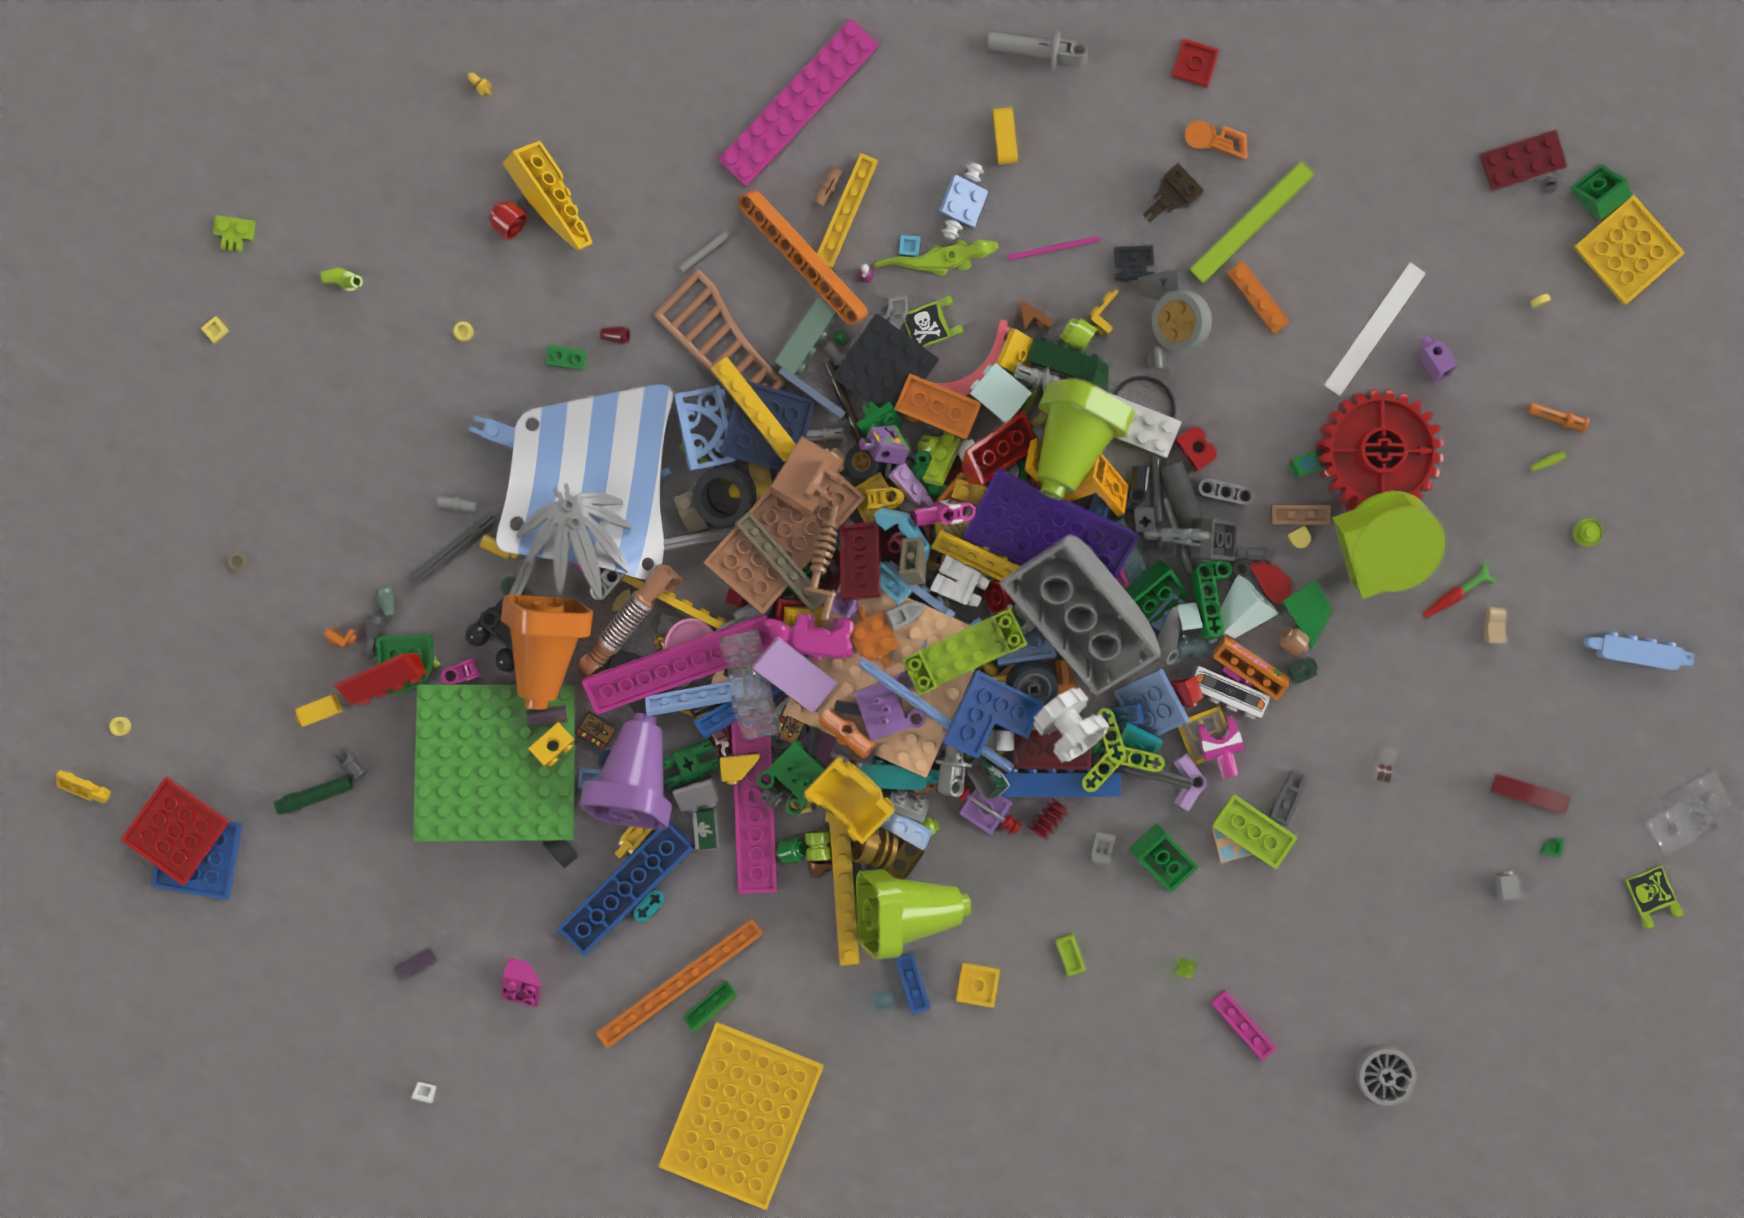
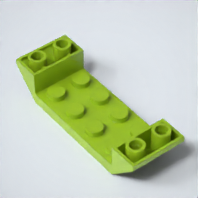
(964, 651)

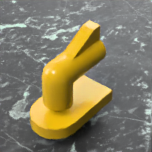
(482, 85)

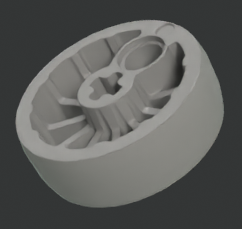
(1405, 1088)

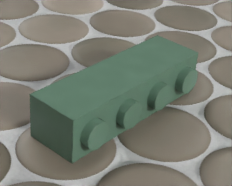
(806, 336)

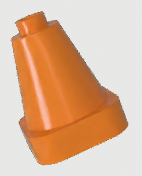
(543, 642)

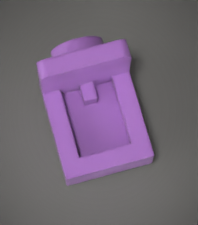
(843, 608)

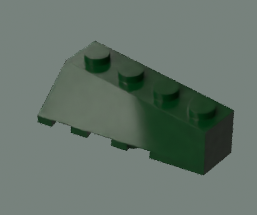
(1069, 362)

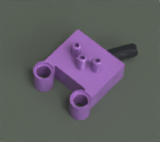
(880, 709)

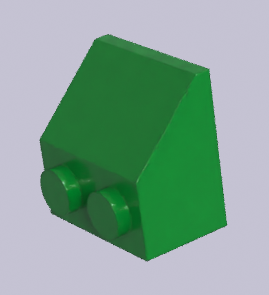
(1601, 191)

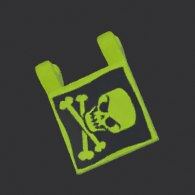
(1652, 892)

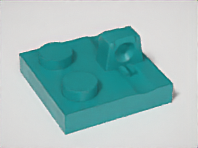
(1140, 740)

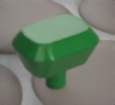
(841, 337)

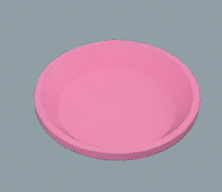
(686, 630)

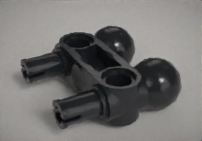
(479, 634)

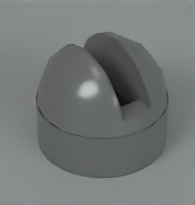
(1549, 189)

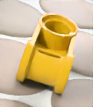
(881, 498)

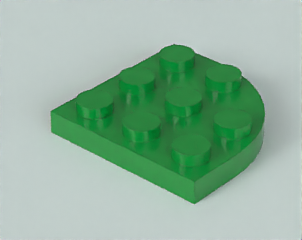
(393, 646)

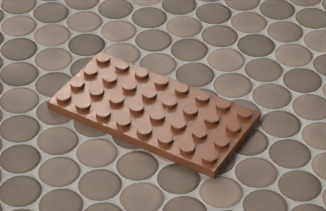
(746, 569)

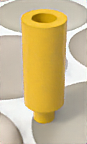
(489, 543)

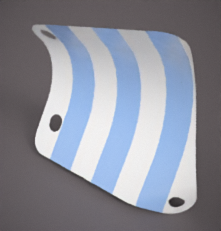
(600, 447)

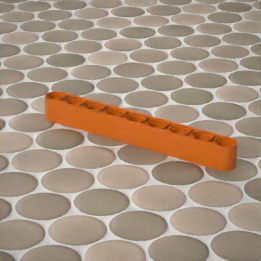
(802, 257)

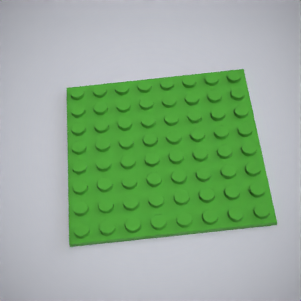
(477, 768)

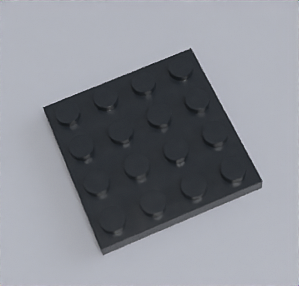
(882, 362)

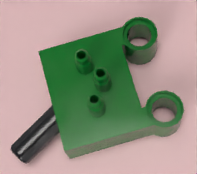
(796, 769)

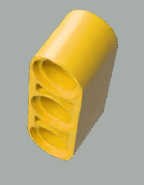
(1005, 135)

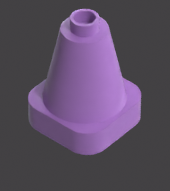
(631, 779)

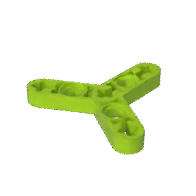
(1125, 758)

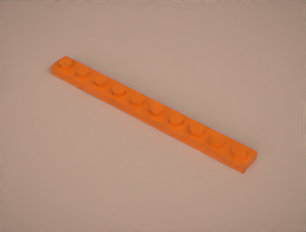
(679, 983)

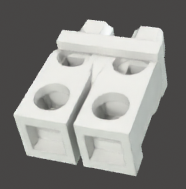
(965, 582)

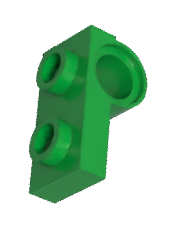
(565, 357)

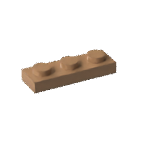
(1300, 514)

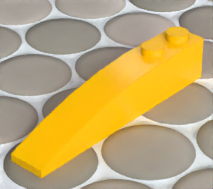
(545, 190)

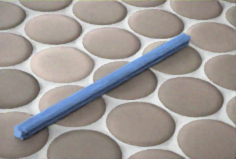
(928, 710)

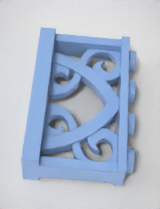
(683, 410)

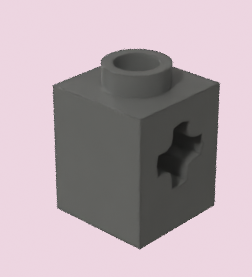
(1138, 514)

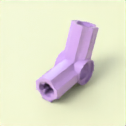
(1188, 769)

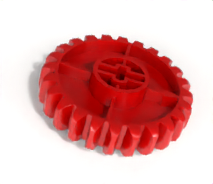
(1403, 431)

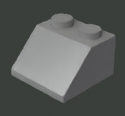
(696, 795)

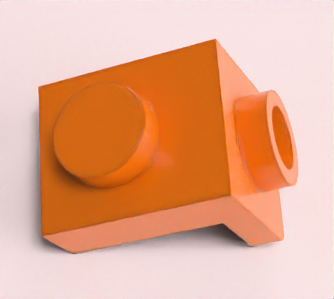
(337, 638)

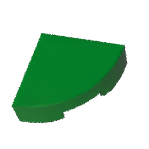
(1553, 847)

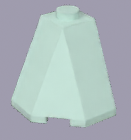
(1244, 608)

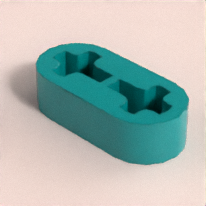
(646, 902)

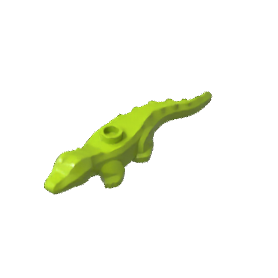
(941, 259)

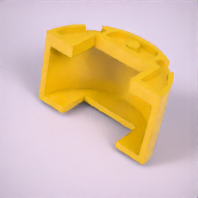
(851, 798)

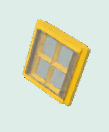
(1215, 725)

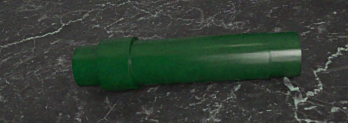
(296, 801)

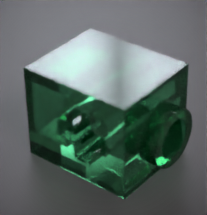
(1295, 667)

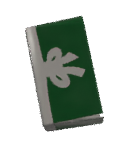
(980, 778)
(706, 829)

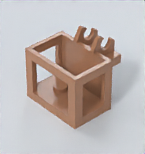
(806, 477)

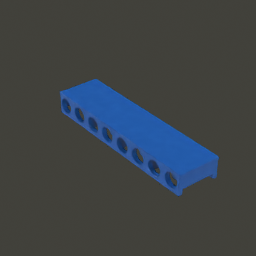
(625, 888)

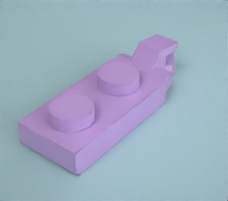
(910, 486)

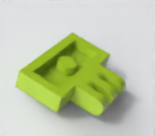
(233, 231)

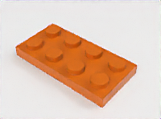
(938, 406)

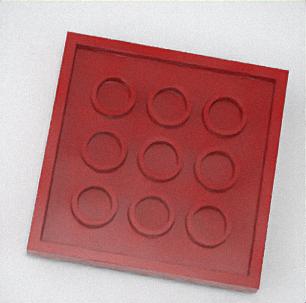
(175, 830)

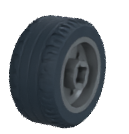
(1034, 680)

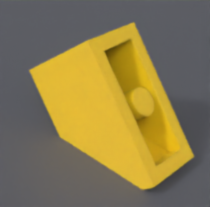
(736, 767)

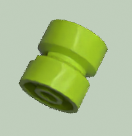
(818, 846)

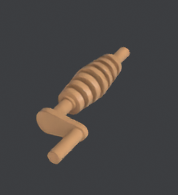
(823, 548)

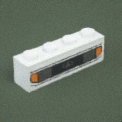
(1231, 692)

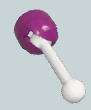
(865, 272)

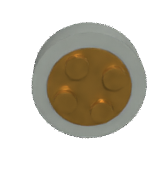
(1181, 321)

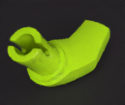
(341, 277)

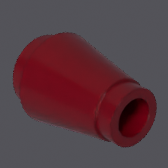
(617, 335)

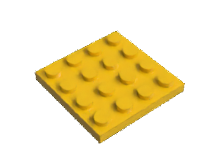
(1628, 250)

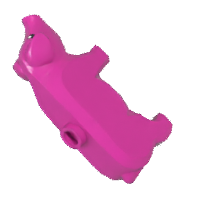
(814, 640)

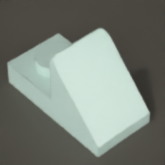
(1189, 616)

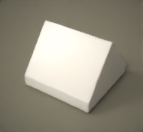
(424, 1092)

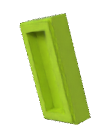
(1070, 954)

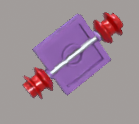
(987, 812)

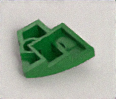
(1309, 610)

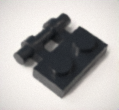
(1133, 257)

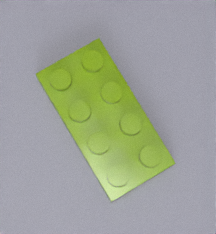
(1254, 831)

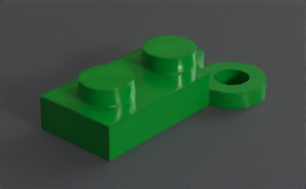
(919, 470)

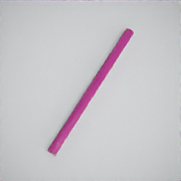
(1053, 248)

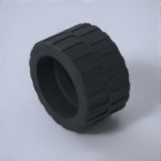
(706, 508)

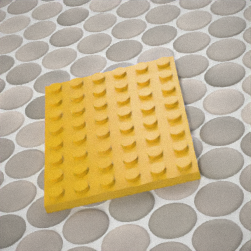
(741, 1115)

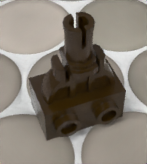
(1176, 190)

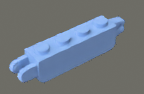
(495, 431)
(1639, 652)

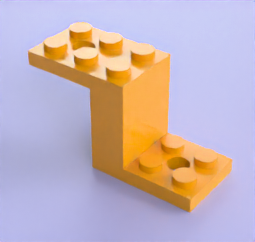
(1100, 479)

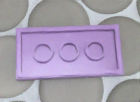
(794, 674)

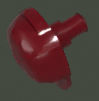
(892, 540)

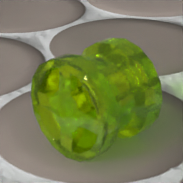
(1186, 967)

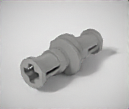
(1036, 376)

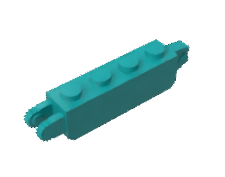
(896, 777)

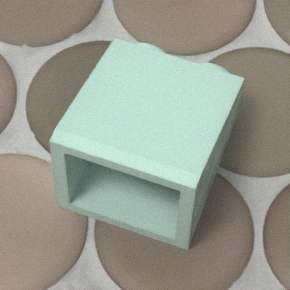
(999, 392)

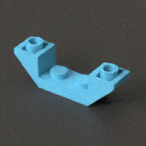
(888, 517)

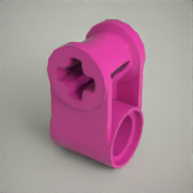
(464, 672)

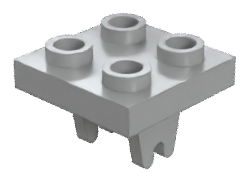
(909, 804)

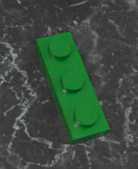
(710, 1006)

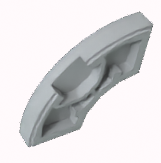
(897, 310)

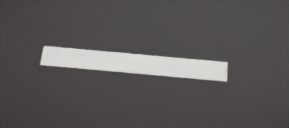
(1375, 329)

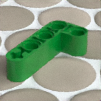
(1212, 600)

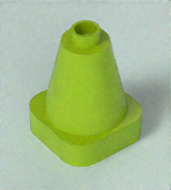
(1076, 432)
(903, 911)

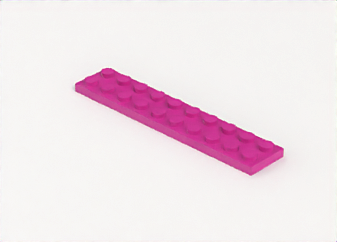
(798, 102)
(666, 667)
(753, 823)

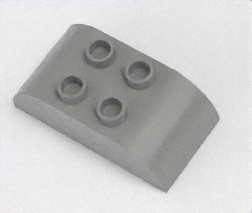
(1084, 613)

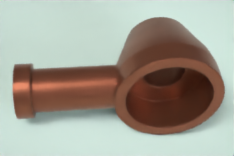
(817, 868)

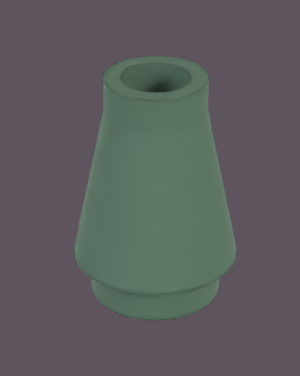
(385, 598)

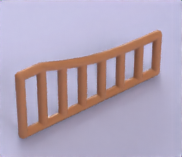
(729, 325)

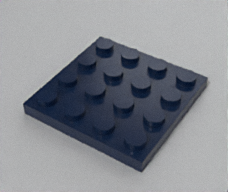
(745, 441)

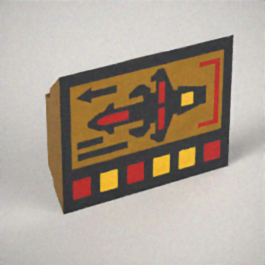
(790, 727)
(596, 731)

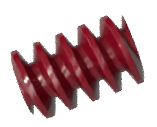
(1048, 819)

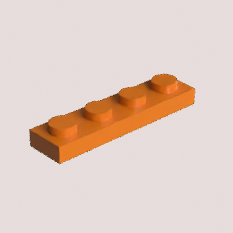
(1258, 297)

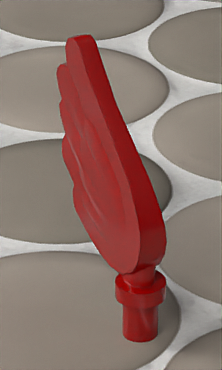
(1272, 581)

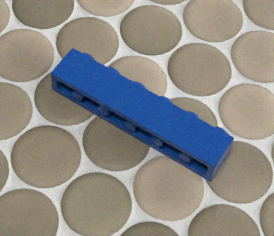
(1059, 783)

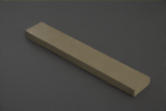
(778, 559)

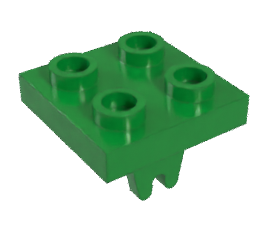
(878, 417)

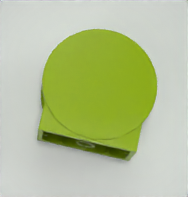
(1389, 543)

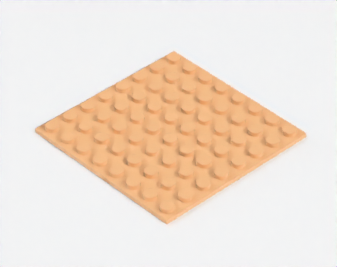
(911, 747)

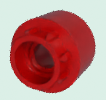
(507, 219)
(997, 598)

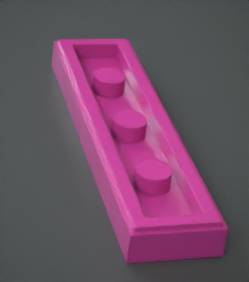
(1243, 1025)

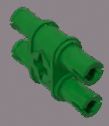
(699, 768)

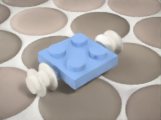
(963, 201)

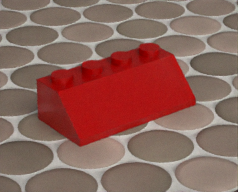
(998, 449)
(381, 679)

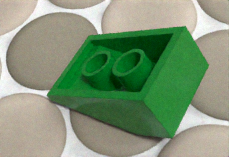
(1163, 857)

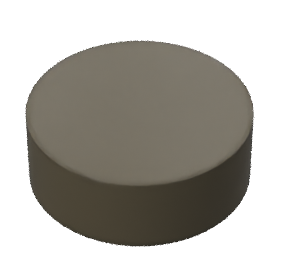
(238, 561)

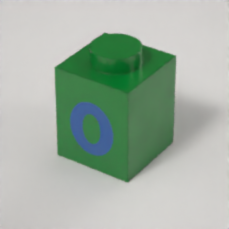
(1304, 464)

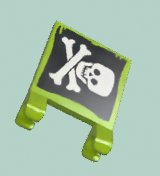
(928, 325)

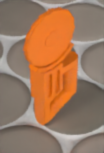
(1201, 135)

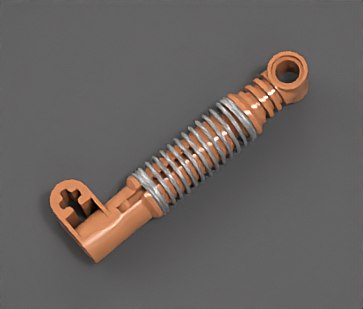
(660, 580)

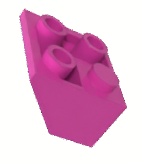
(520, 983)

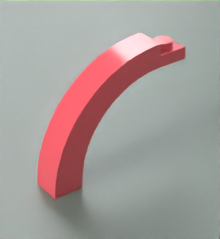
(963, 385)

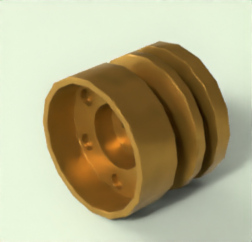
(877, 849)

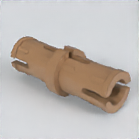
(827, 186)

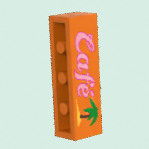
(1251, 667)

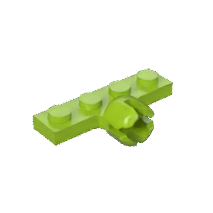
(942, 452)

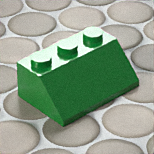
(1154, 589)

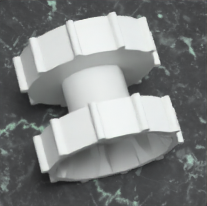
(1064, 716)

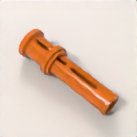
(1568, 420)

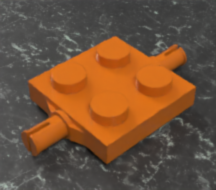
(874, 637)

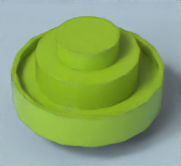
(1587, 532)

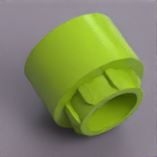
(1078, 334)

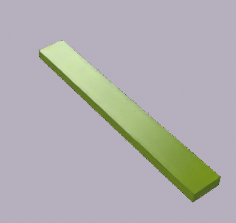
(1252, 222)

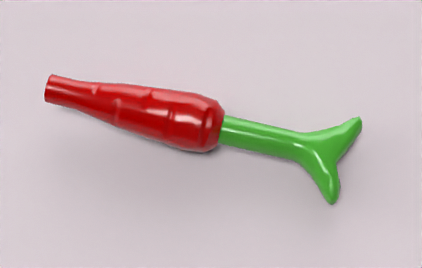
(1457, 593)

